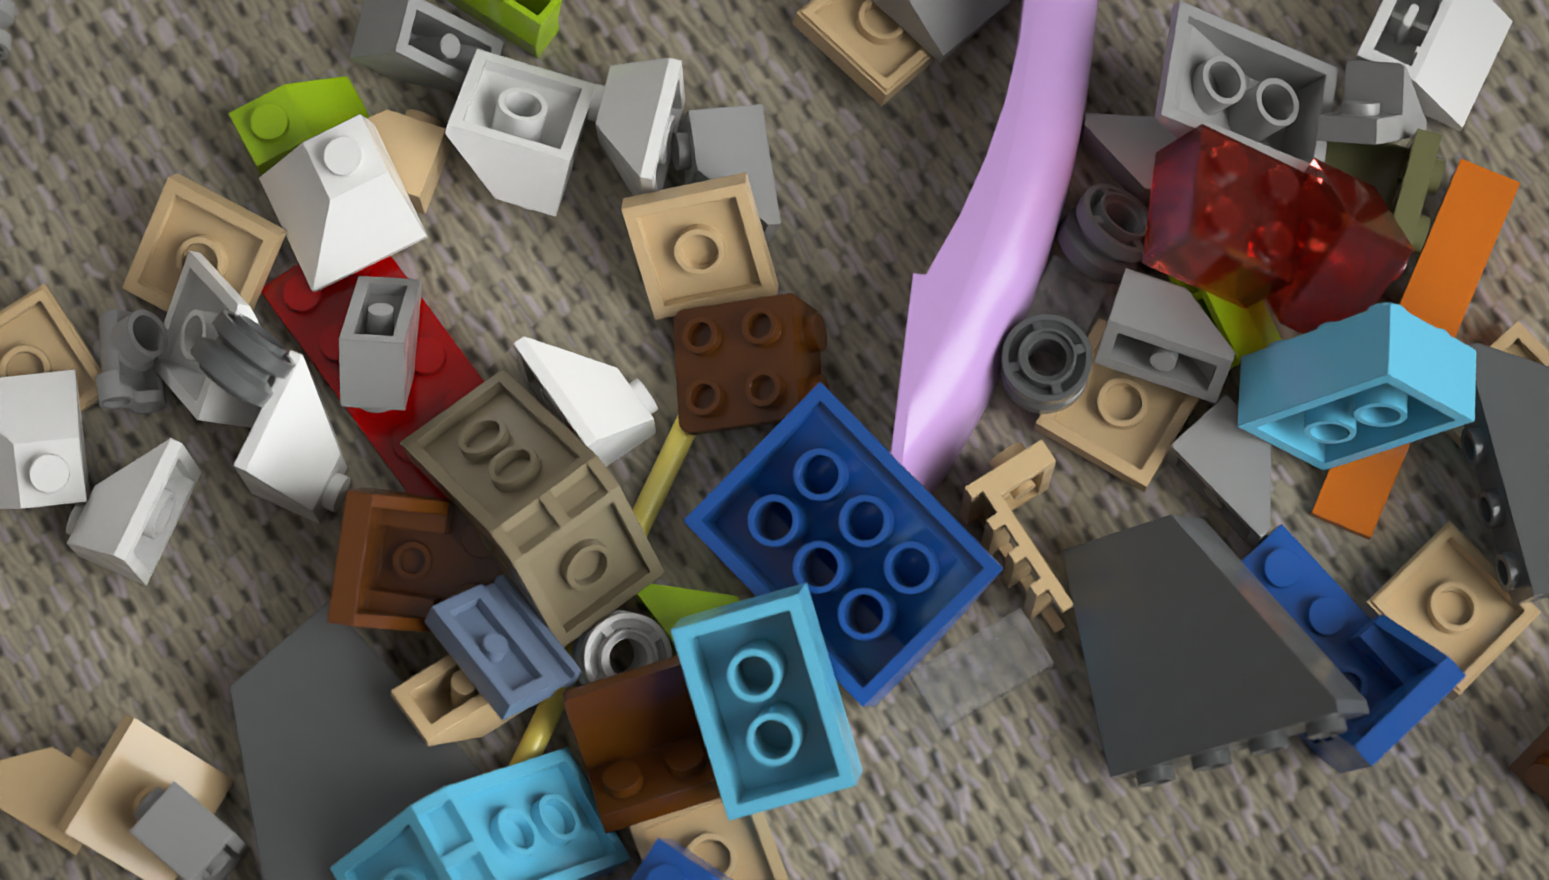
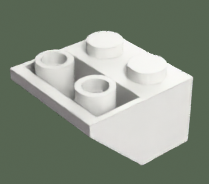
(1444, 48)

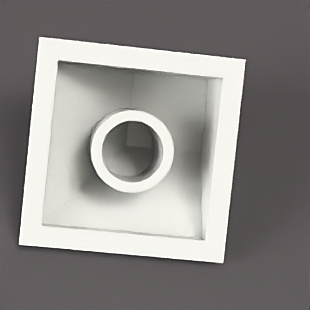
(637, 119)
(520, 129)
(342, 202)
(194, 306)
(589, 398)
(41, 441)
(294, 449)
(134, 512)

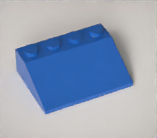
(866, 536)

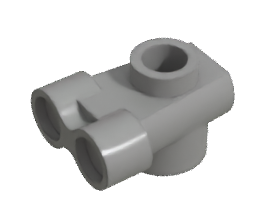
(126, 358)

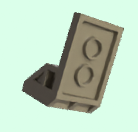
(537, 504)

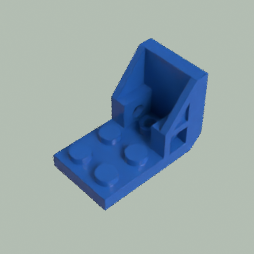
(1380, 658)

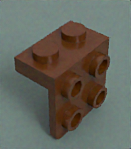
(746, 362)

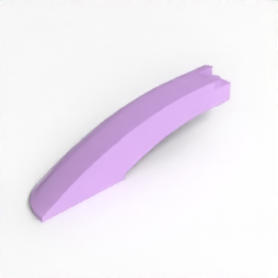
(997, 245)

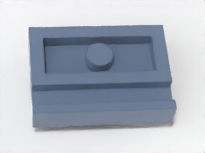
(502, 646)

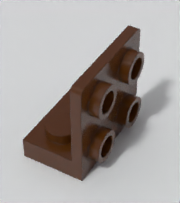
(641, 744)

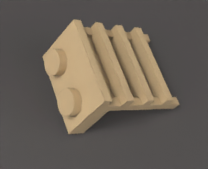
(1016, 479)

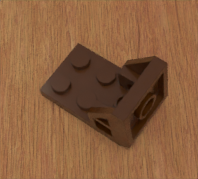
(402, 558)

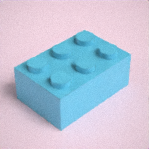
(1357, 387)
(767, 701)

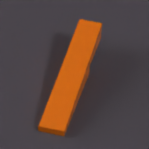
(1439, 295)

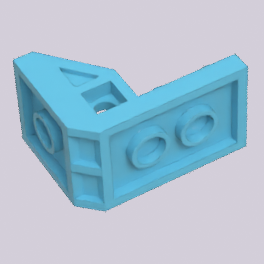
(497, 826)

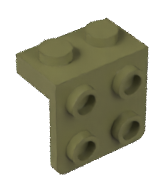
(1398, 174)

